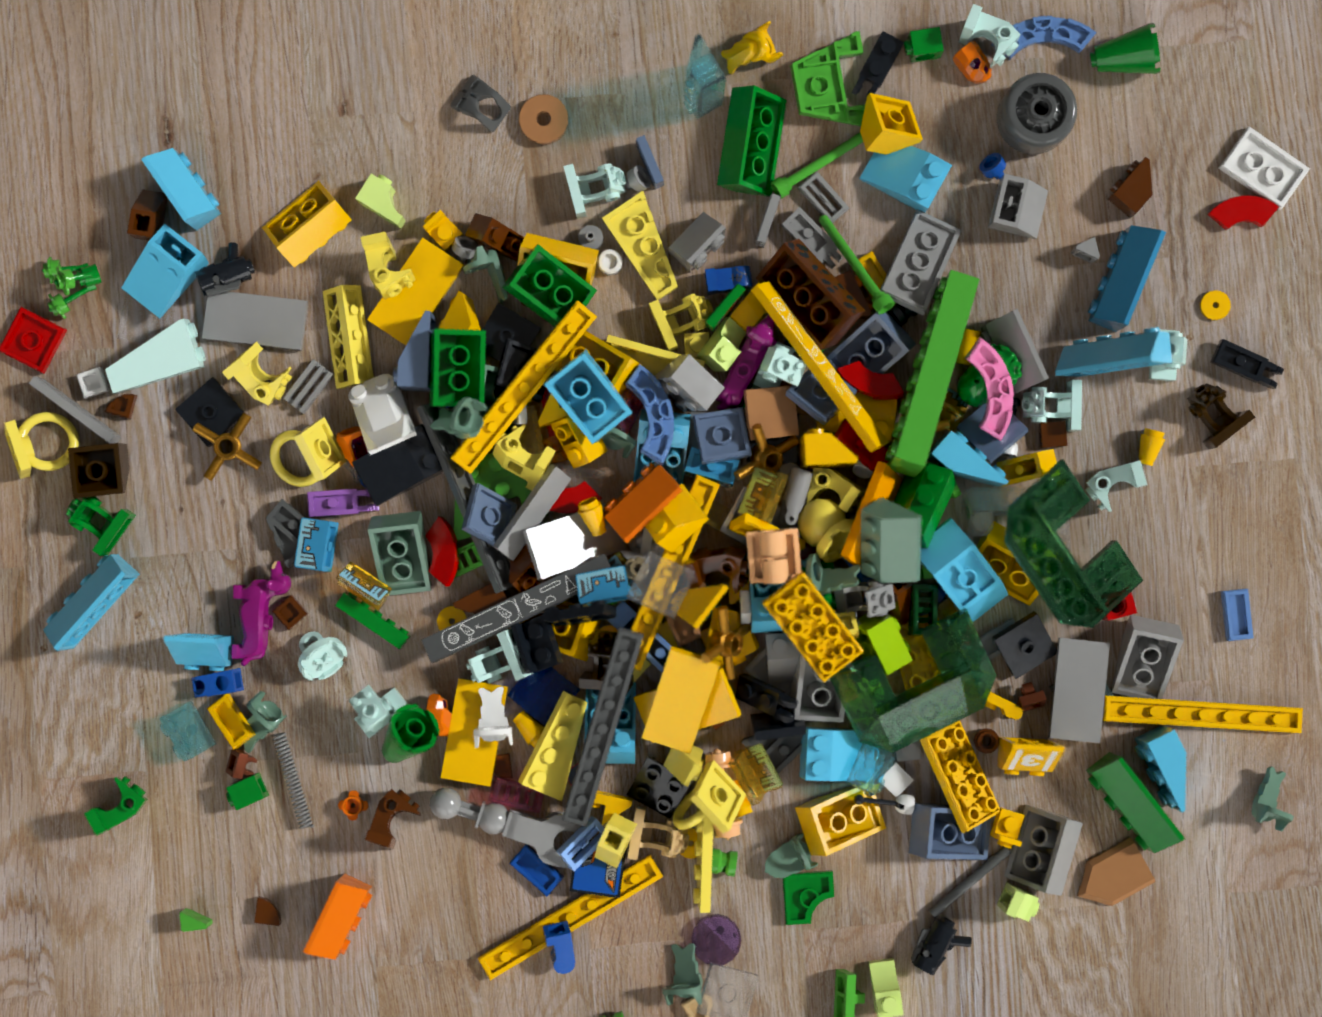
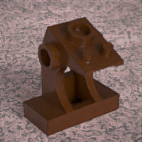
(705, 562)
(380, 828)

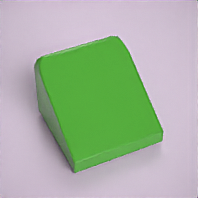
(193, 921)

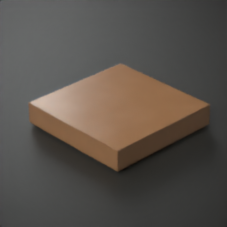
(771, 410)

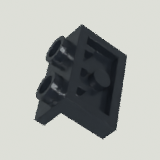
(536, 645)

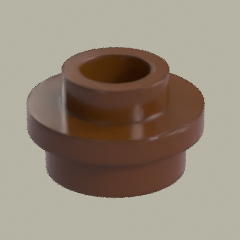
(994, 740)

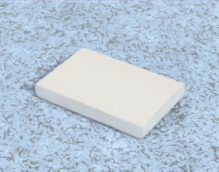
(1264, 167)

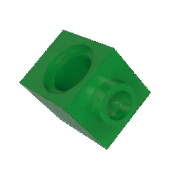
(924, 44)
(246, 792)

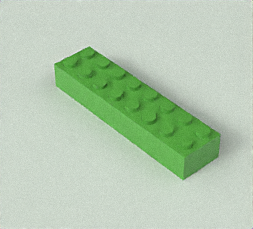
(932, 373)

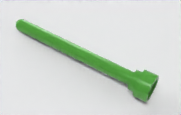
(783, 185)
(881, 301)

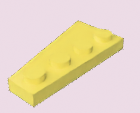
(639, 239)
(554, 752)
(703, 869)

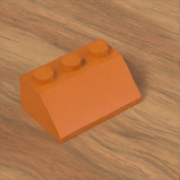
(641, 501)
(339, 918)

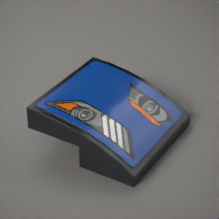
(597, 877)

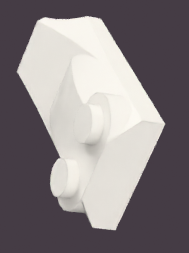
(381, 413)

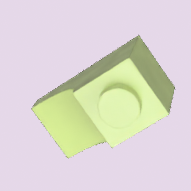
(378, 198)
(723, 346)
(1018, 902)
(885, 988)

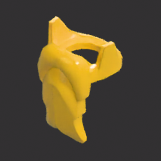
(752, 48)

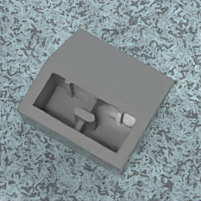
(1018, 206)
(697, 241)
(689, 384)

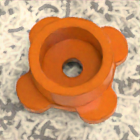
(345, 805)

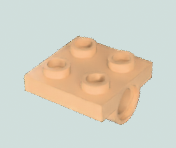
(773, 555)

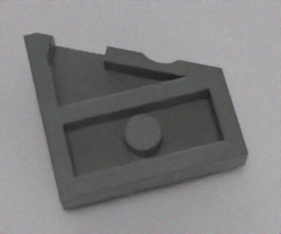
(285, 525)
(780, 750)

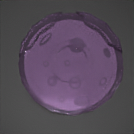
(716, 939)

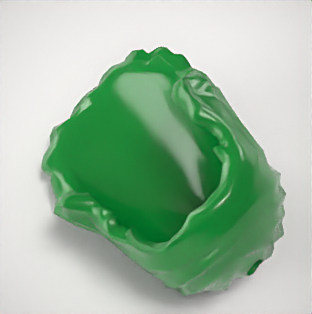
(976, 394)

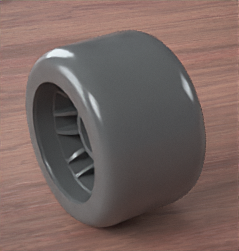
(1023, 127)

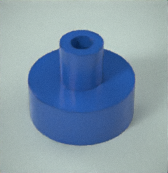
(993, 166)

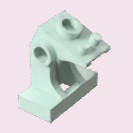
(996, 30)
(613, 180)
(779, 366)
(1168, 371)
(1067, 405)
(1129, 472)
(486, 664)
(373, 711)

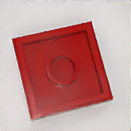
(32, 340)

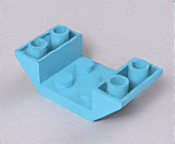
(962, 570)

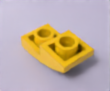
(748, 311)

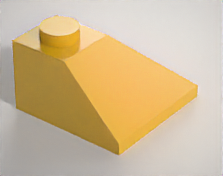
(888, 125)
(677, 521)
(699, 603)

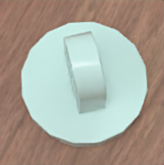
(321, 657)

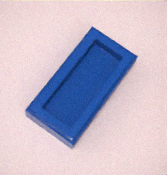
(537, 872)

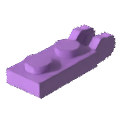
(337, 502)

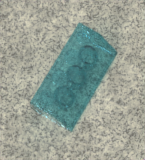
(704, 81)

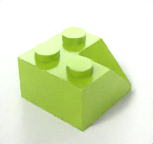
(883, 638)

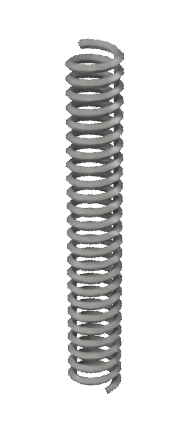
(283, 749)

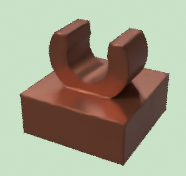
(1031, 699)
(237, 764)

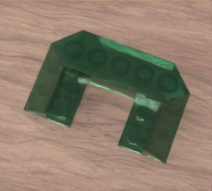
(1070, 592)
(955, 693)

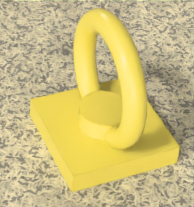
(22, 448)
(318, 449)
(715, 797)

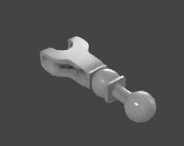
(515, 825)

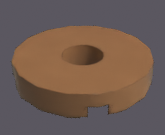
(540, 105)

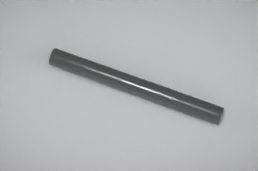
(967, 883)

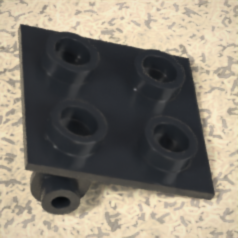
(657, 788)

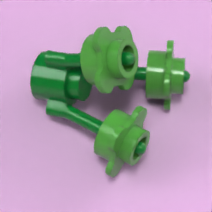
(65, 280)

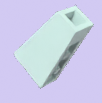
(160, 358)

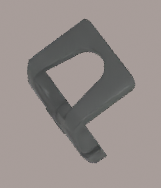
(468, 102)

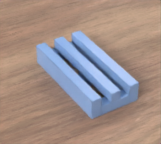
(580, 840)

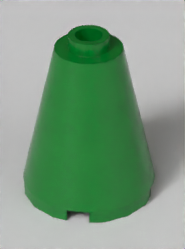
(1128, 53)
(409, 733)

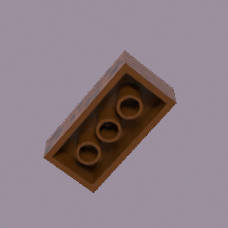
(811, 293)

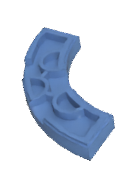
(1052, 30)
(658, 411)

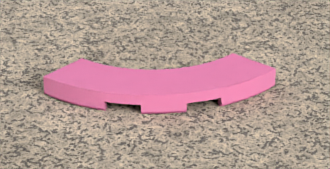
(998, 388)

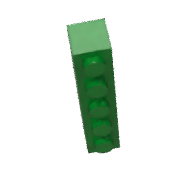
(373, 620)

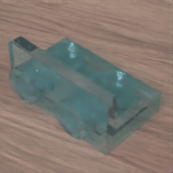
(186, 732)
(870, 769)

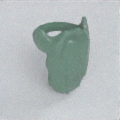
(789, 858)

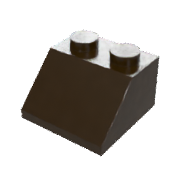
(99, 469)

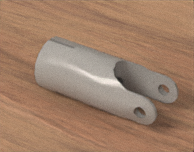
(795, 495)

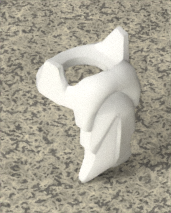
(493, 723)

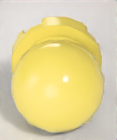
(824, 527)

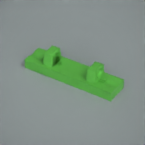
(846, 994)

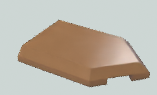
(1115, 874)

